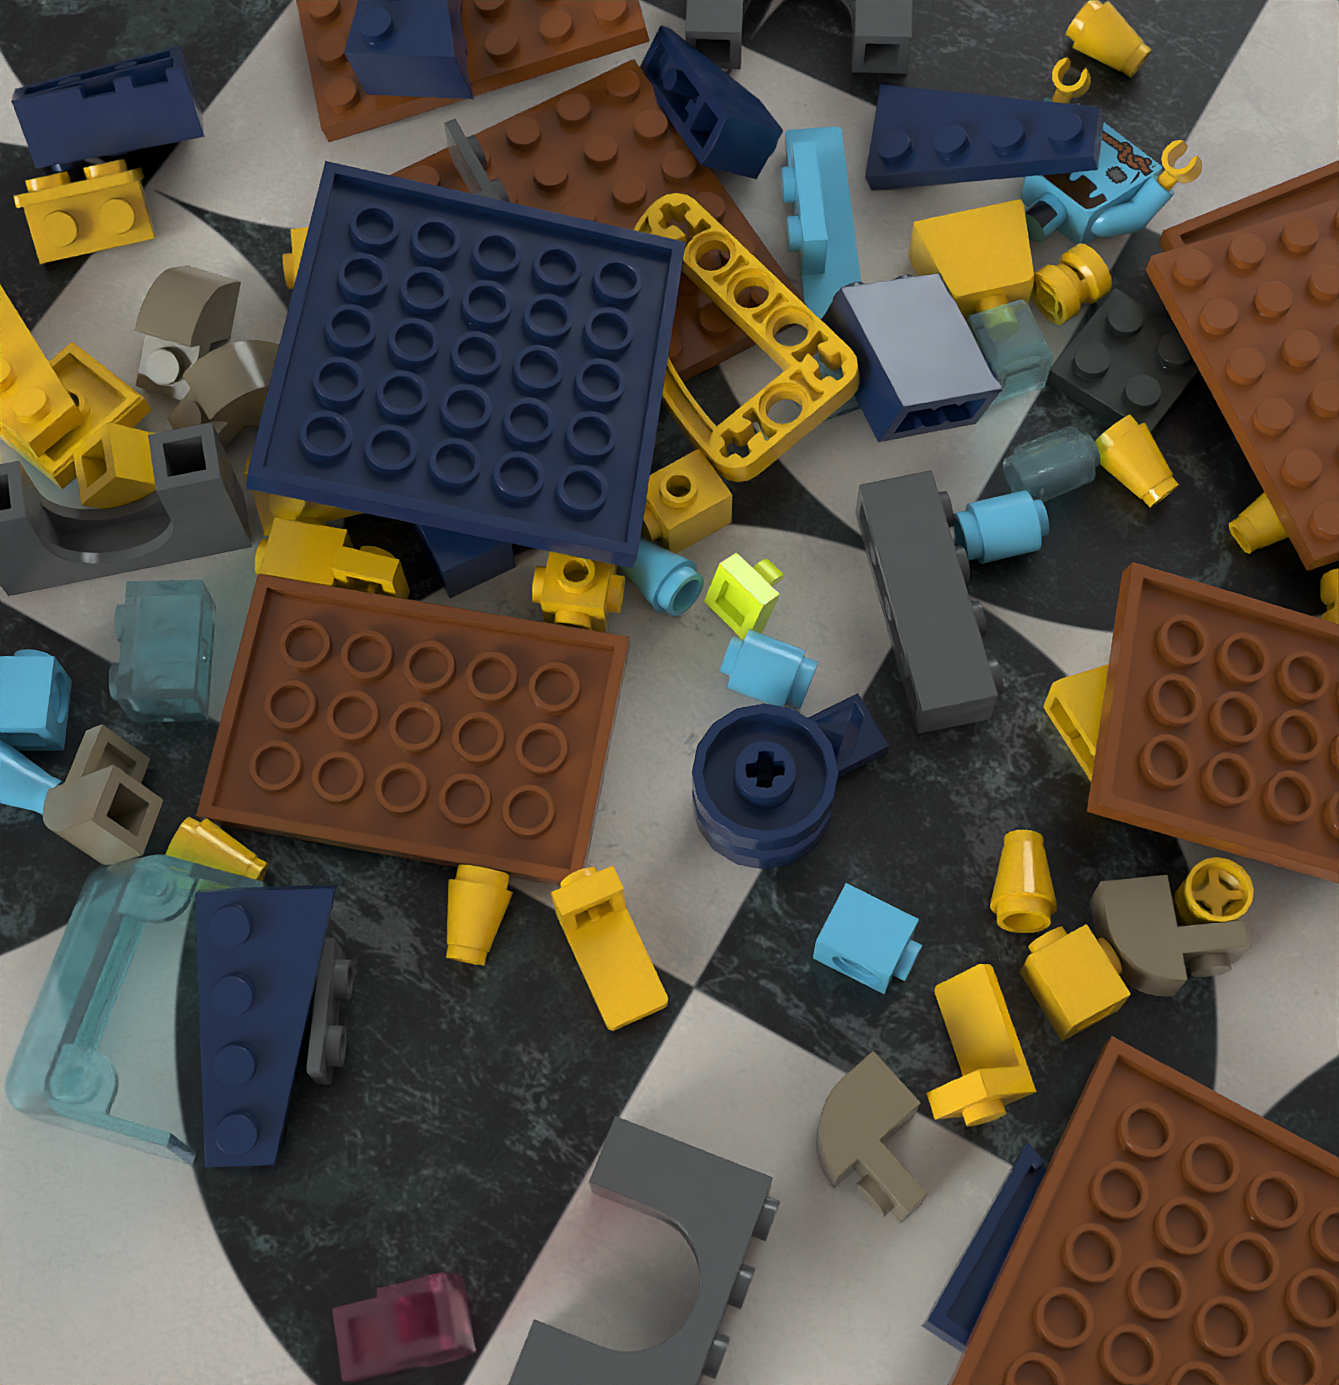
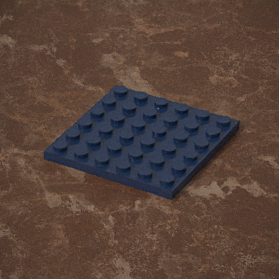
(471, 366)

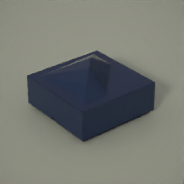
(851, 733)

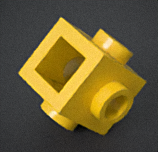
(578, 591)

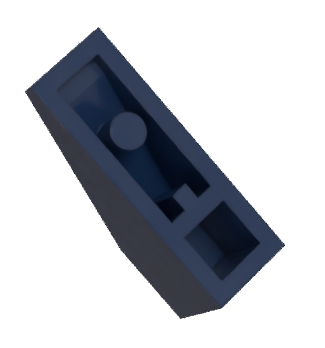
(709, 108)

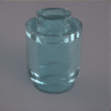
(1052, 464)

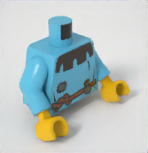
(1105, 201)

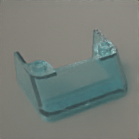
(56, 1065)

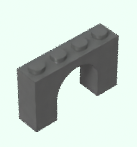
(878, 33)
(188, 516)
(717, 1213)

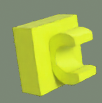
(744, 593)

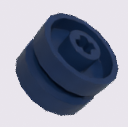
(769, 749)

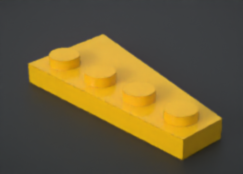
(32, 397)

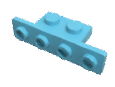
(821, 214)

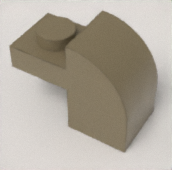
(179, 321)
(227, 388)
(103, 801)
(1153, 952)
(852, 1132)

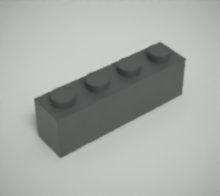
(927, 602)

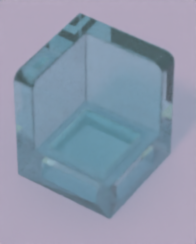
(1013, 348)

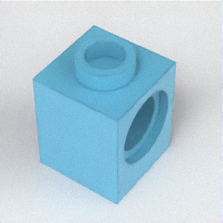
(33, 701)
(868, 940)

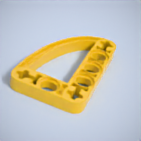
(801, 373)

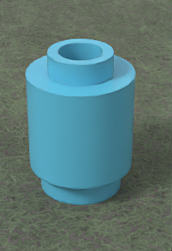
(1001, 527)
(768, 669)

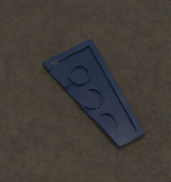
(969, 137)
(255, 998)

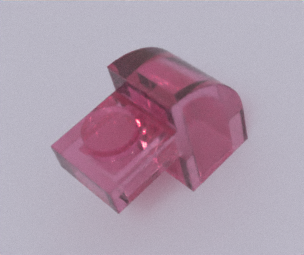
(405, 1327)

